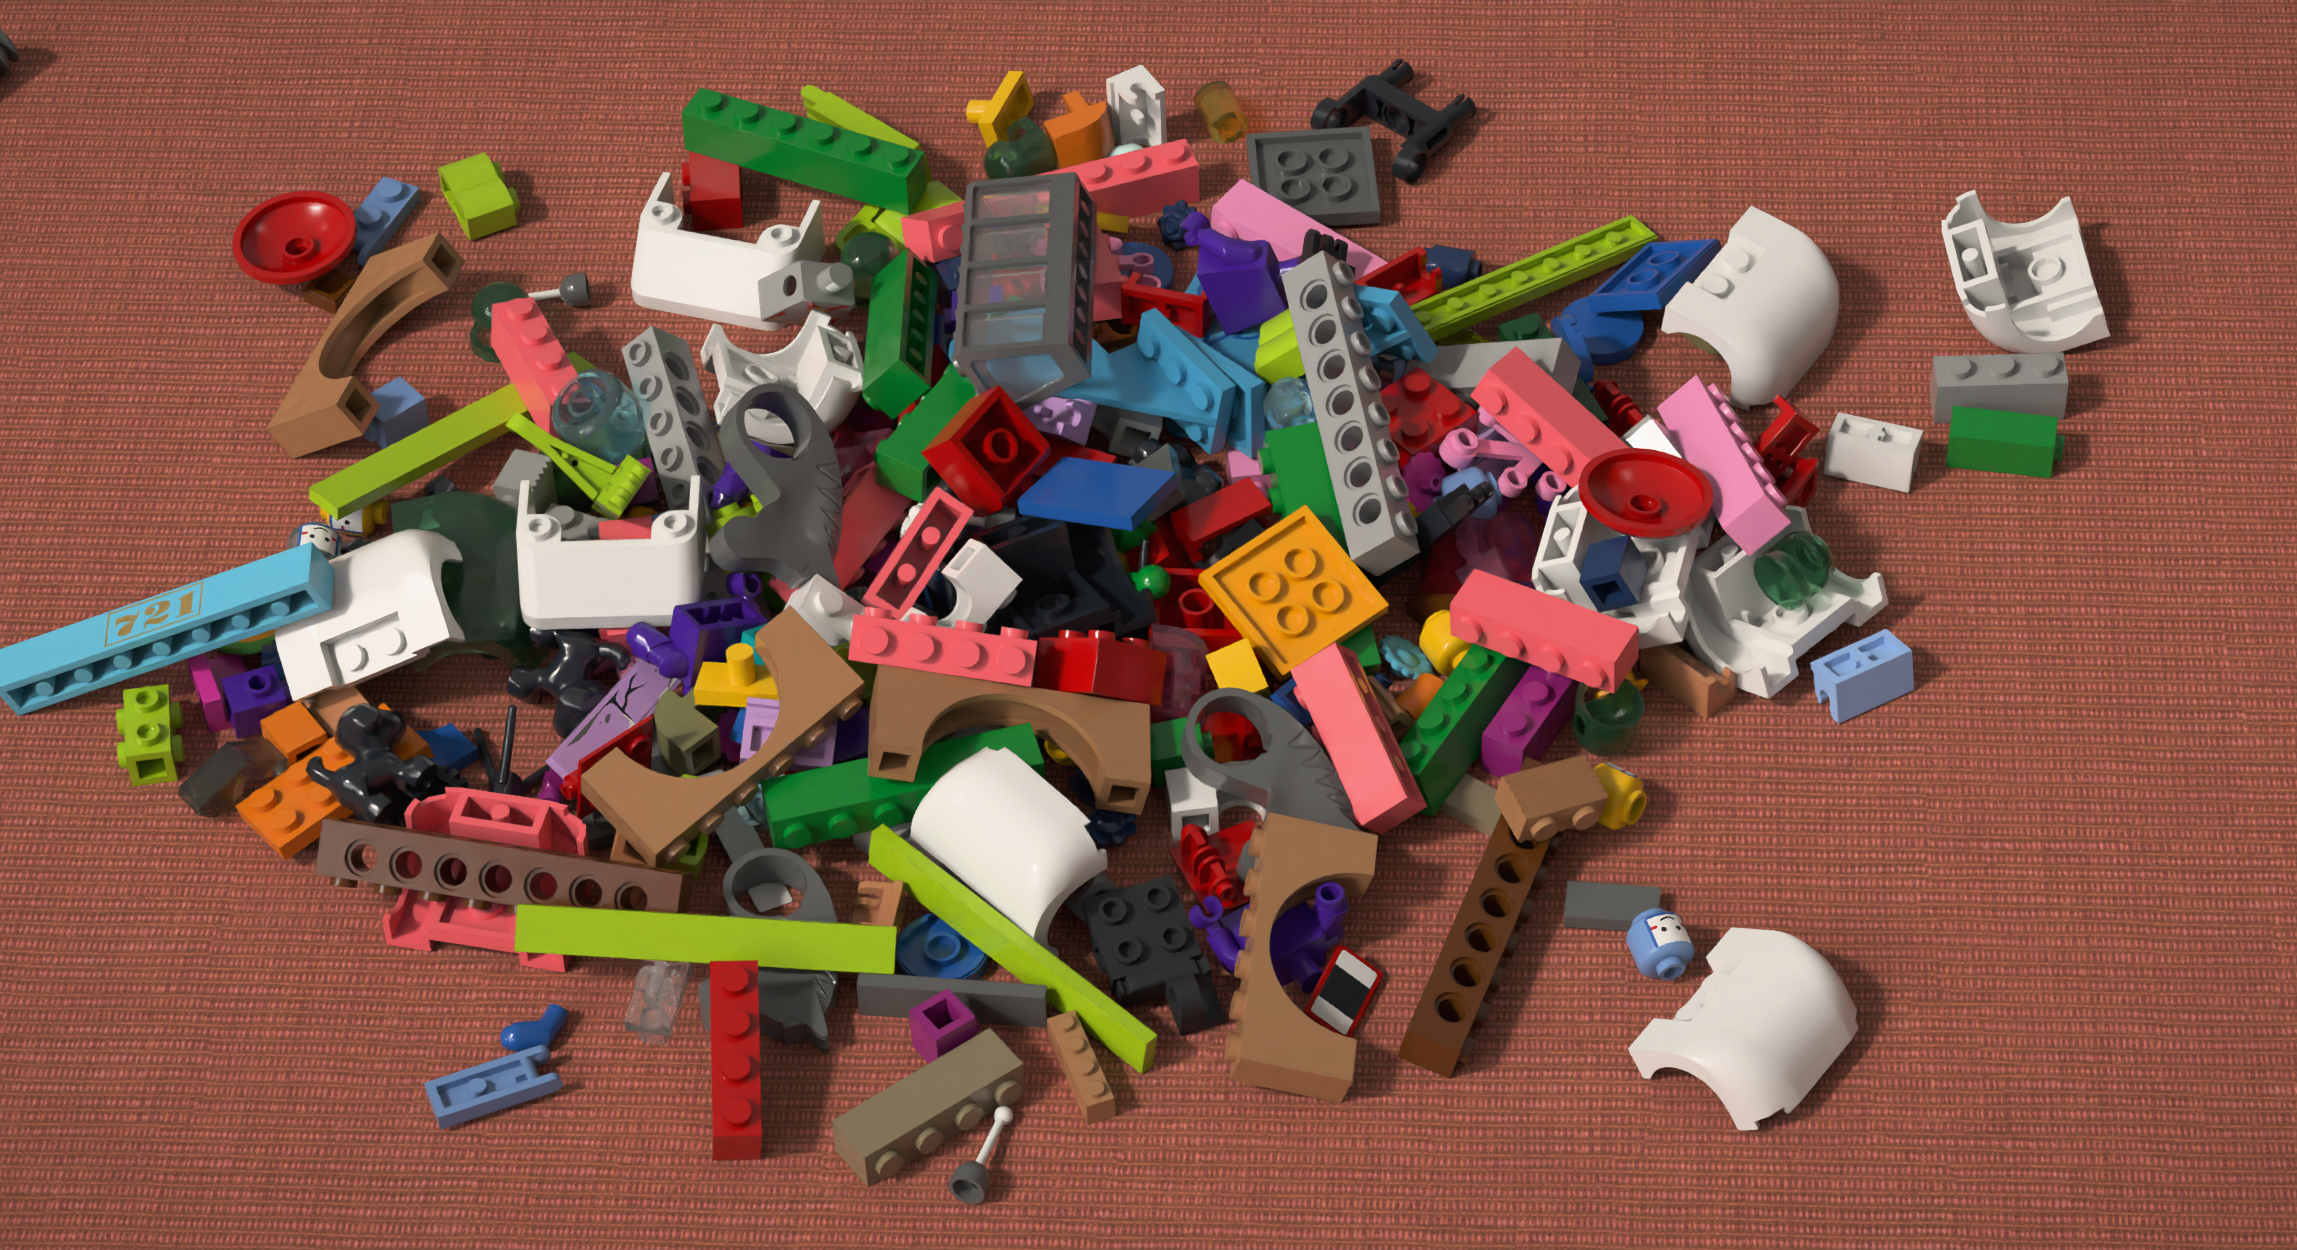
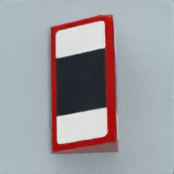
(1343, 992)

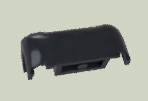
(1067, 582)

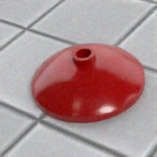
(294, 237)
(1645, 493)

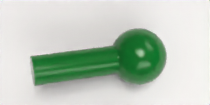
(1154, 578)

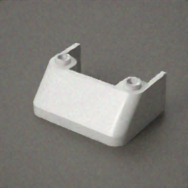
(710, 273)
(609, 579)

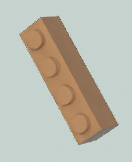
(1081, 1067)

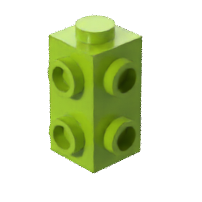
(150, 735)

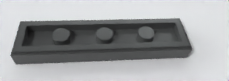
(989, 1000)

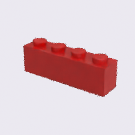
(735, 1060)

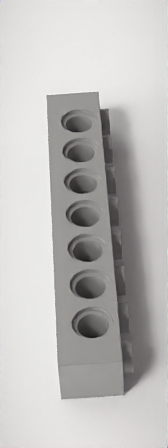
(1351, 413)
(680, 434)

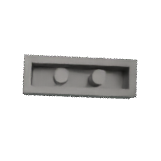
(1999, 382)

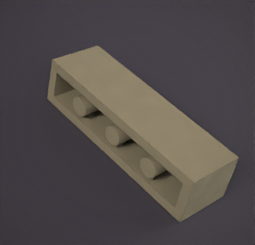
(929, 1107)

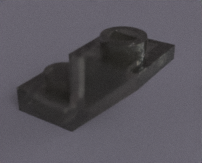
(220, 781)

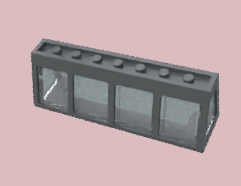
(1026, 286)

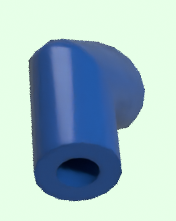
(533, 1033)

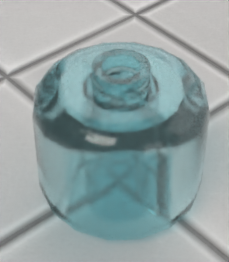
(599, 416)

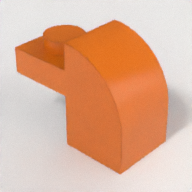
(1082, 133)

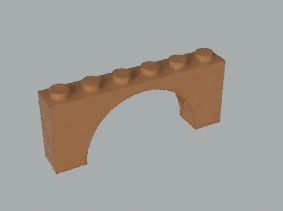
(325, 400)
(1098, 733)
(667, 812)
(1272, 1037)

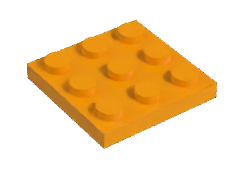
(1293, 592)

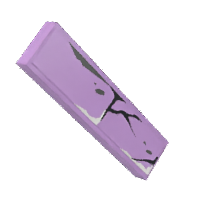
(619, 710)

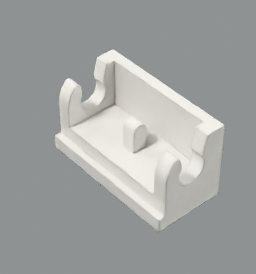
(1136, 108)
(1872, 452)

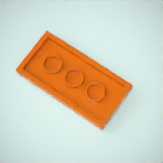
(292, 806)

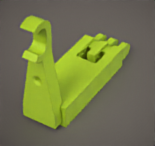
(839, 113)
(602, 482)

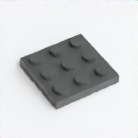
(1318, 172)

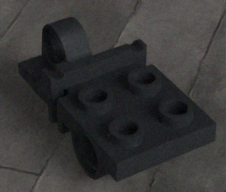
(1152, 952)

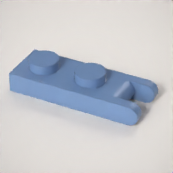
(382, 216)
(491, 1086)

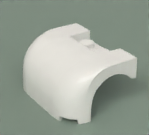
(2024, 281)
(1762, 306)
(816, 364)
(1662, 606)
(381, 615)
(1750, 634)
(1007, 838)
(1756, 1025)

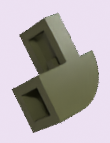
(687, 732)

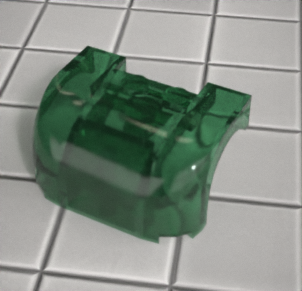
(485, 584)

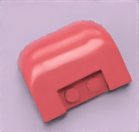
(489, 817)

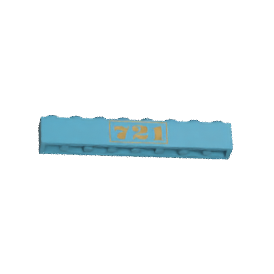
(166, 628)

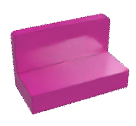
(206, 679)

